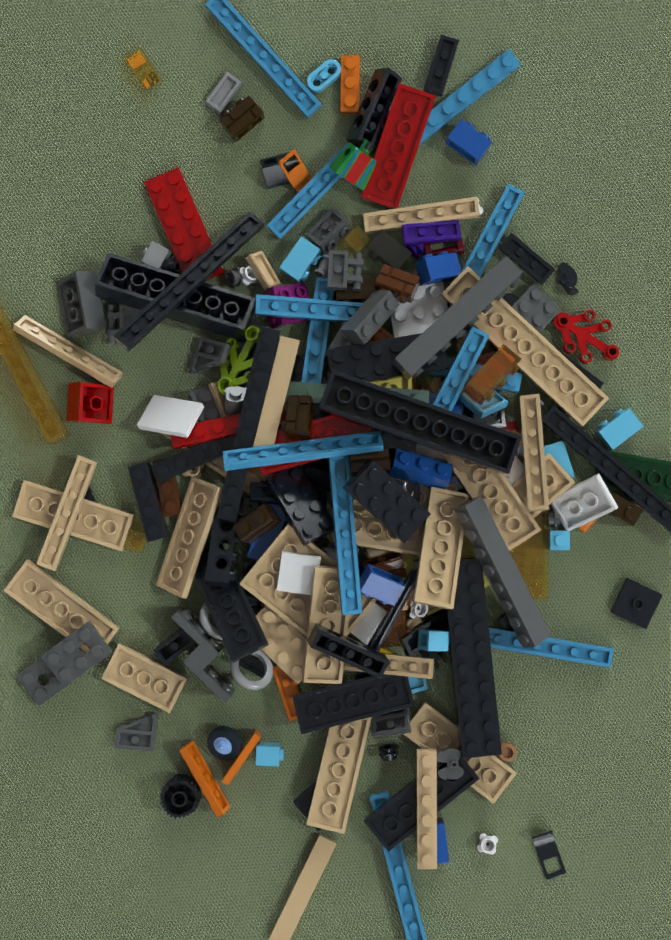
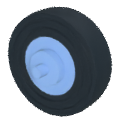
(224, 743)

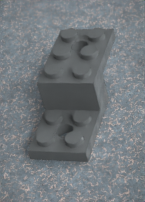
(203, 654)
(64, 663)

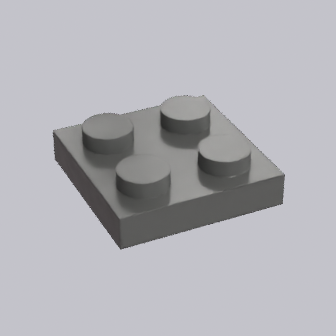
(536, 307)

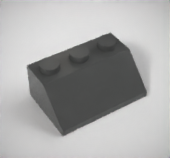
(79, 304)

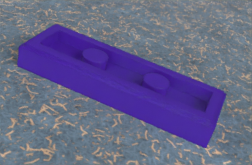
(431, 232)

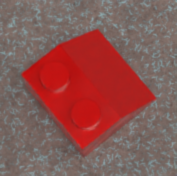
(89, 403)

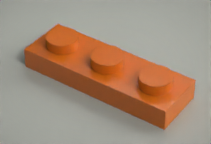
(350, 84)

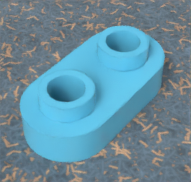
(323, 77)

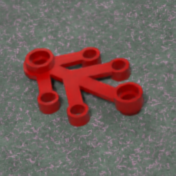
(584, 335)

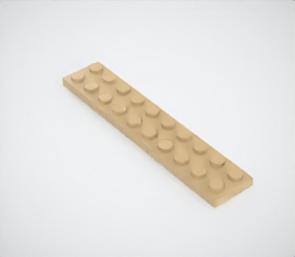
(539, 358)

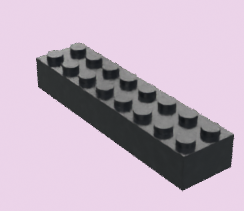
(206, 308)

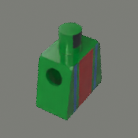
(355, 164)

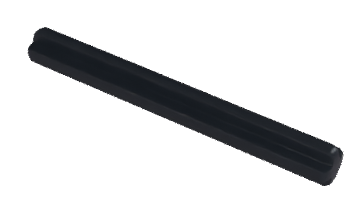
(394, 612)

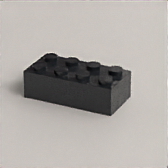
(386, 500)

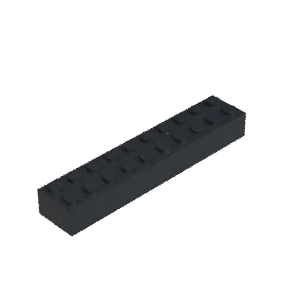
(419, 422)
(473, 665)

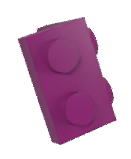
(293, 290)

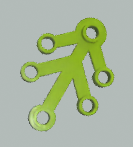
(238, 362)

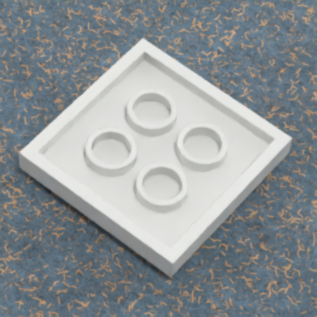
(421, 313)

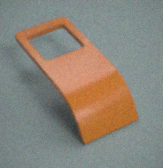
(297, 176)

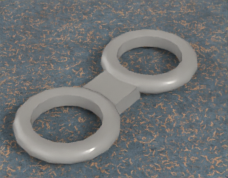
(234, 667)

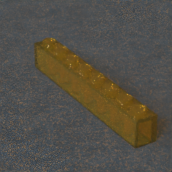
(30, 383)

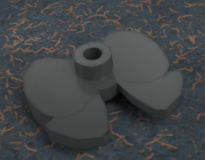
(451, 757)

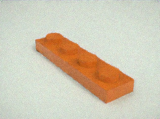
(204, 778)

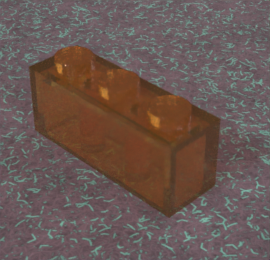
(493, 375)

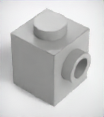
(155, 255)

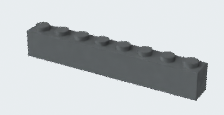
(456, 318)
(502, 572)

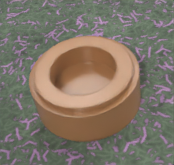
(508, 752)

